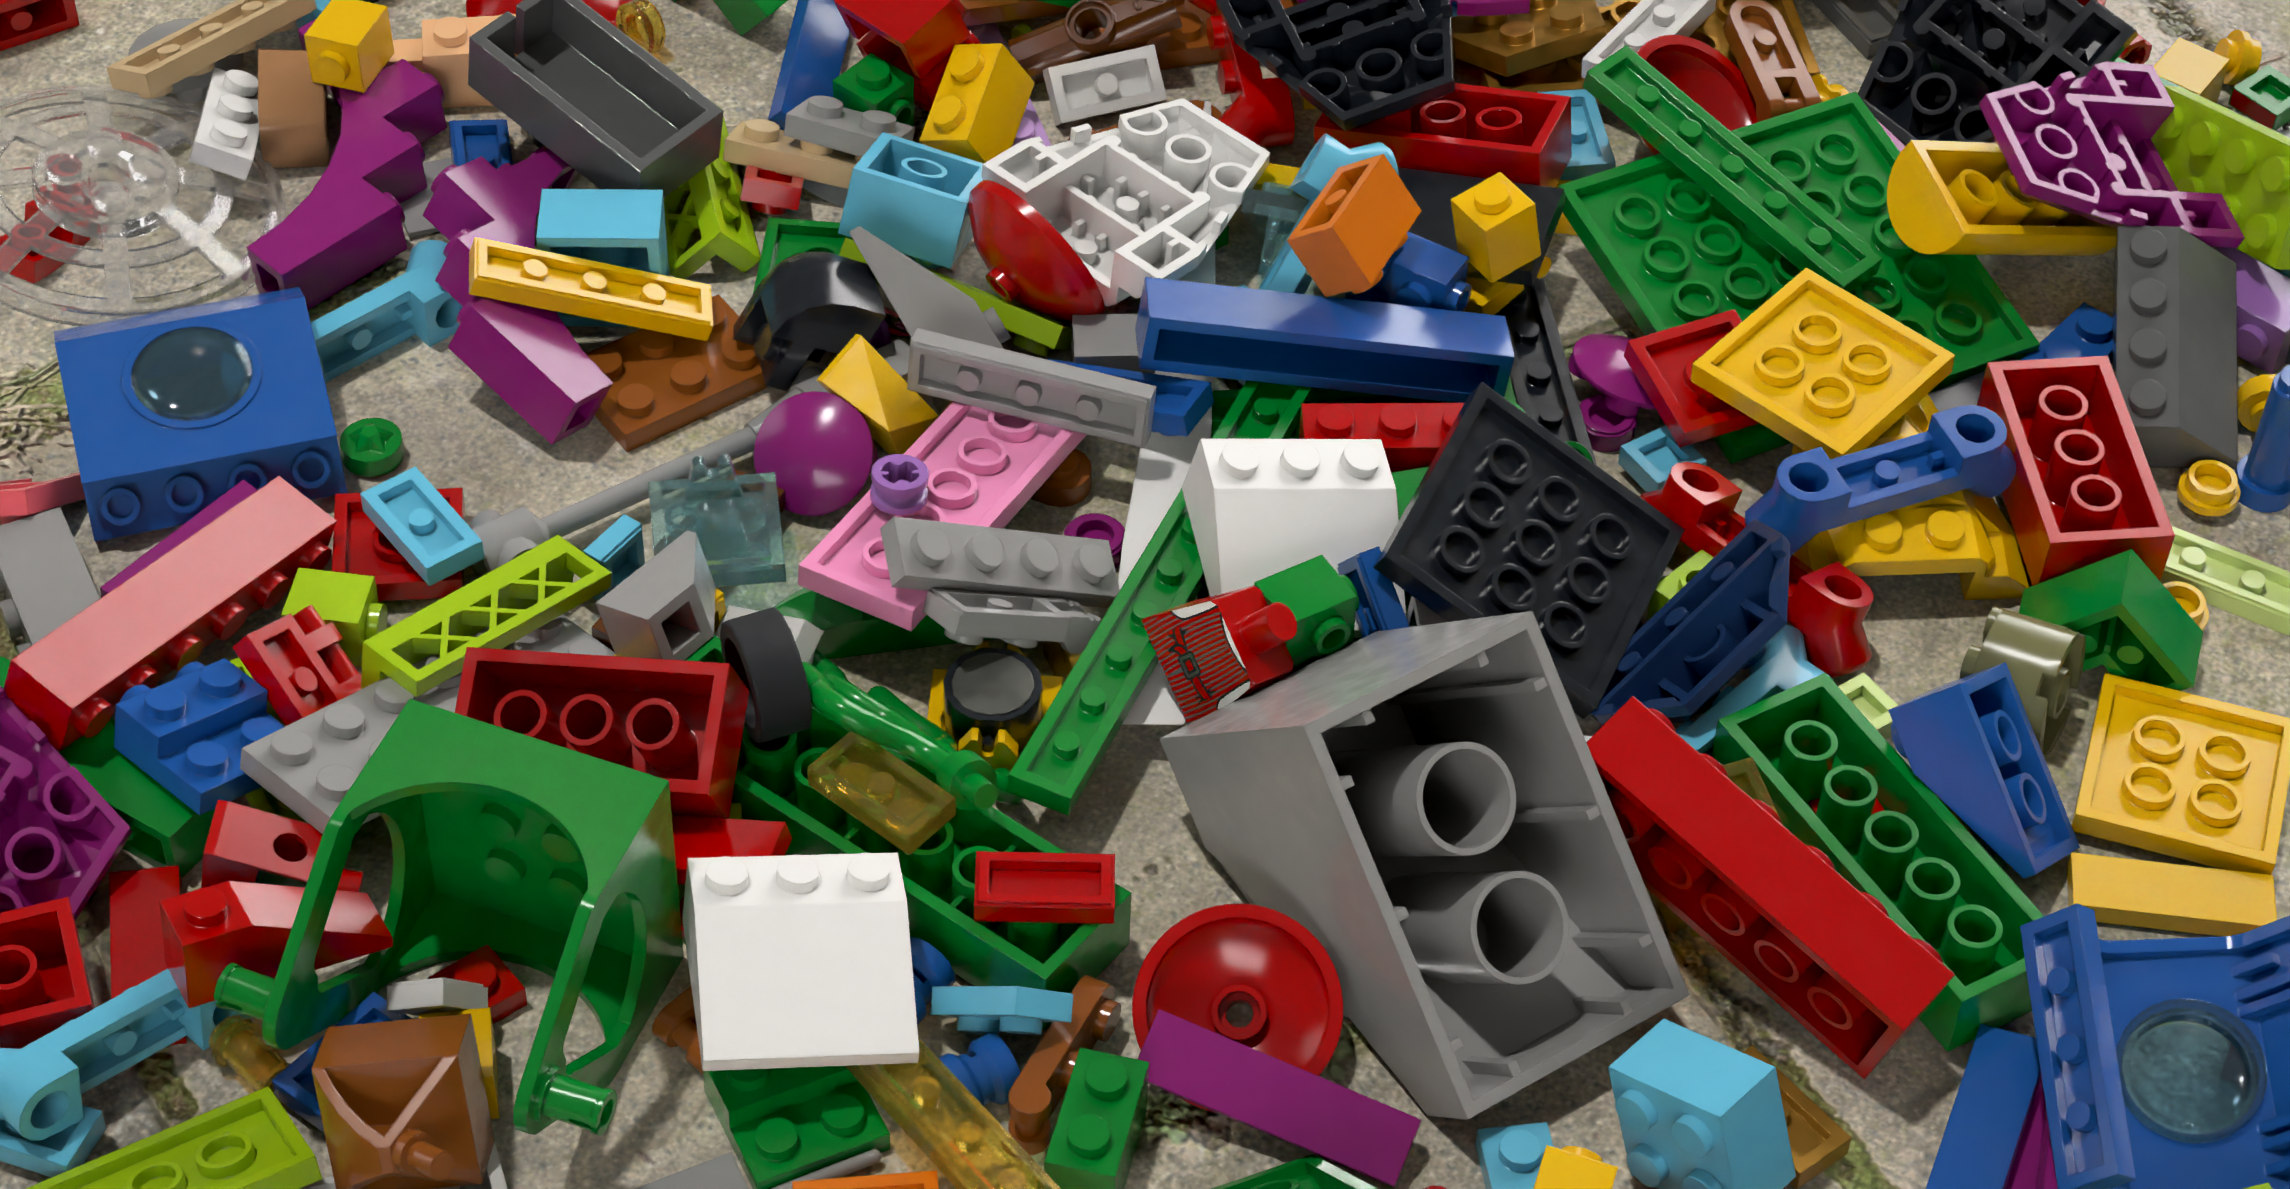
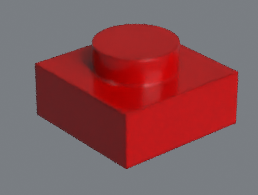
(771, 191)
(486, 968)

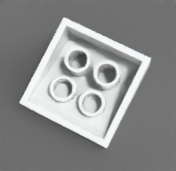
(1285, 502)
(800, 961)

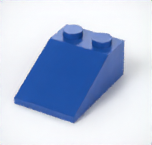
(1987, 766)

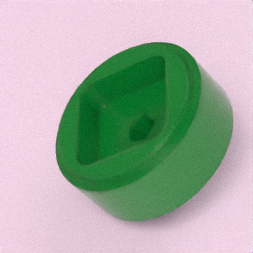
(371, 447)

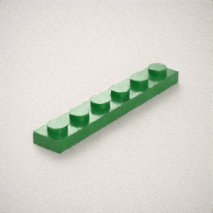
(1730, 170)

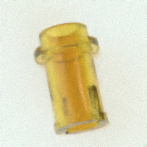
(239, 1045)

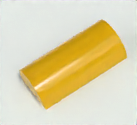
(1968, 203)

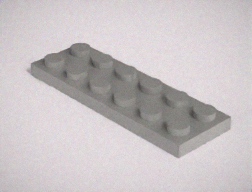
(322, 754)

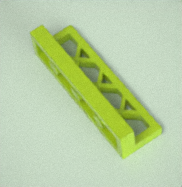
(718, 213)
(494, 601)

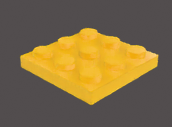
(1822, 367)
(2185, 776)

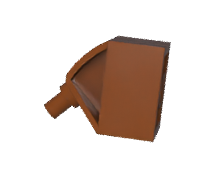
(404, 1104)

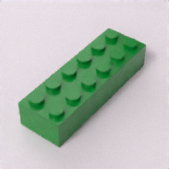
(1907, 857)

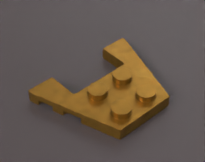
(1530, 39)

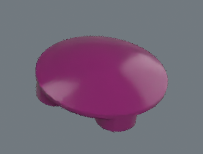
(1603, 365)
(817, 452)

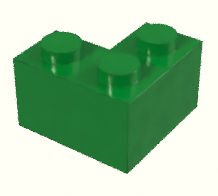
(2126, 620)

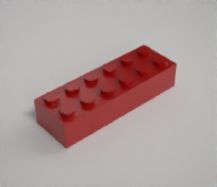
(1763, 892)

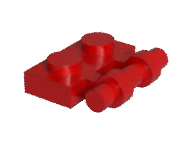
(299, 664)

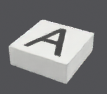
(435, 996)

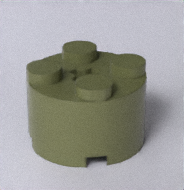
(2042, 663)

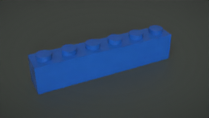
(1320, 341)

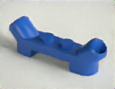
(1955, 454)

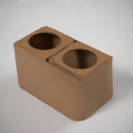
(291, 111)

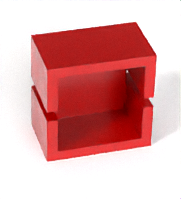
(910, 36)

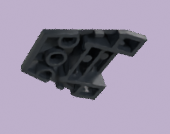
(1957, 51)
(1351, 55)

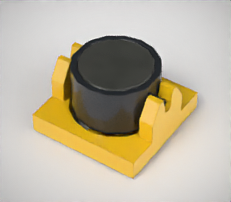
(991, 702)

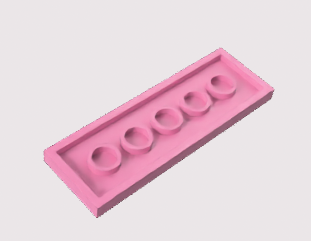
(979, 475)

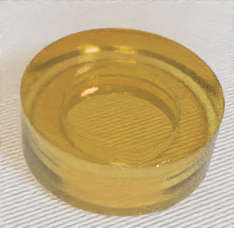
(642, 24)

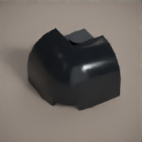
(806, 309)

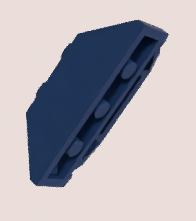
(1706, 630)

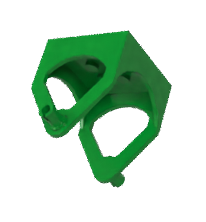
(507, 849)

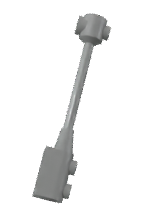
(520, 530)

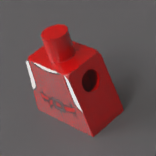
(1221, 648)

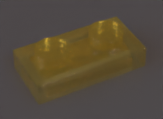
(881, 791)

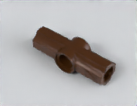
(1064, 42)

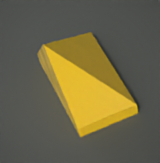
(879, 394)

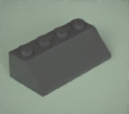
(2176, 344)

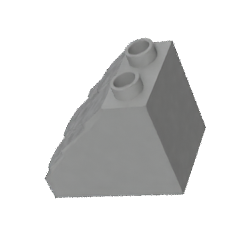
(1443, 850)

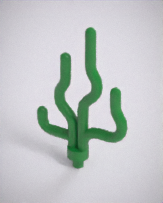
(893, 724)

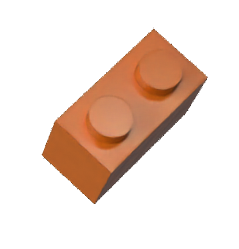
(1354, 226)

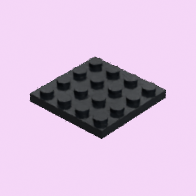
(1533, 526)

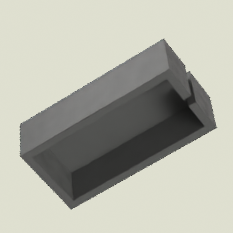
(594, 96)

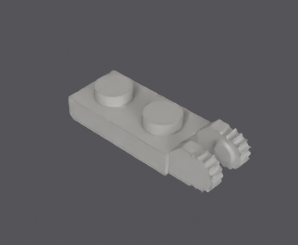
(1010, 617)

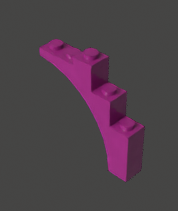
(355, 208)
(512, 346)

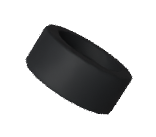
(771, 668)

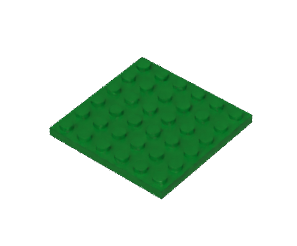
(1688, 257)

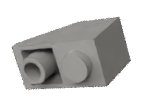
(663, 605)

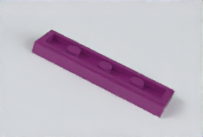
(1278, 1098)

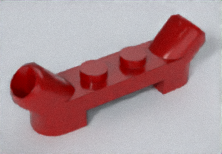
(1259, 106)
(1822, 603)

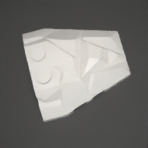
(1137, 194)

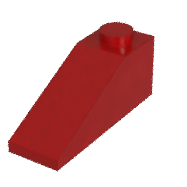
(251, 928)

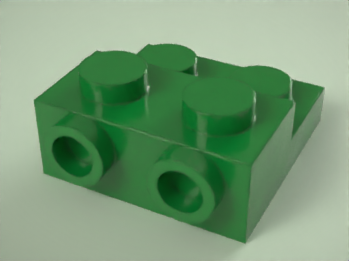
(794, 1119)

